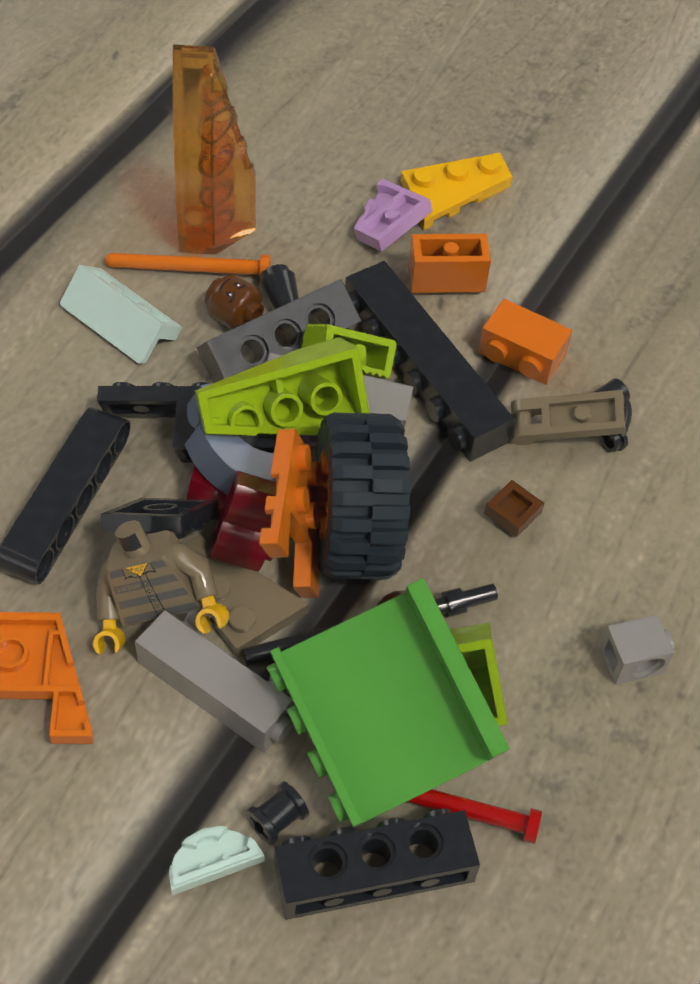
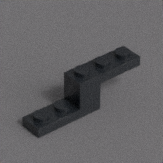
(165, 401)

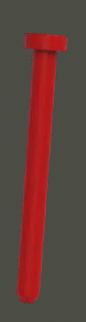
(484, 812)

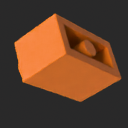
(449, 263)
(524, 341)

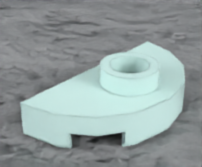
(210, 856)

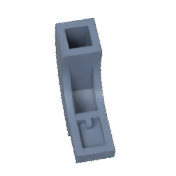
(222, 455)

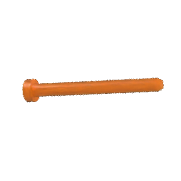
(188, 263)

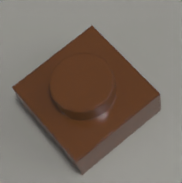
(514, 508)

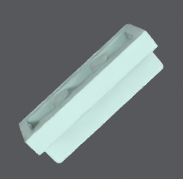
(117, 313)

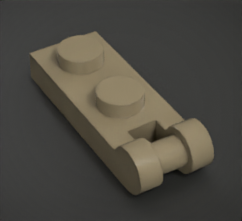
(568, 416)

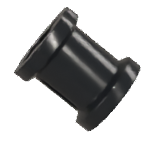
(277, 813)

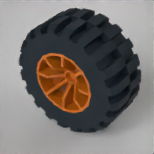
(362, 495)

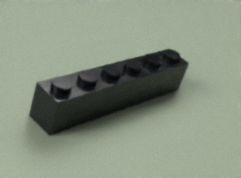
(430, 363)

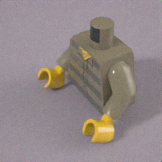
(153, 576)

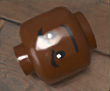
(233, 301)

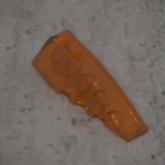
(210, 157)

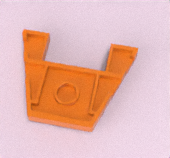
(294, 510)
(41, 666)

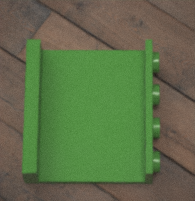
(387, 705)

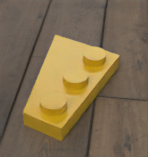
(457, 183)

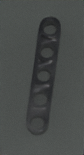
(63, 495)

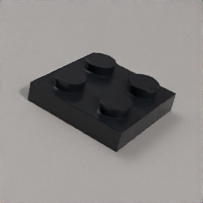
(163, 515)

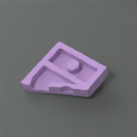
(390, 215)

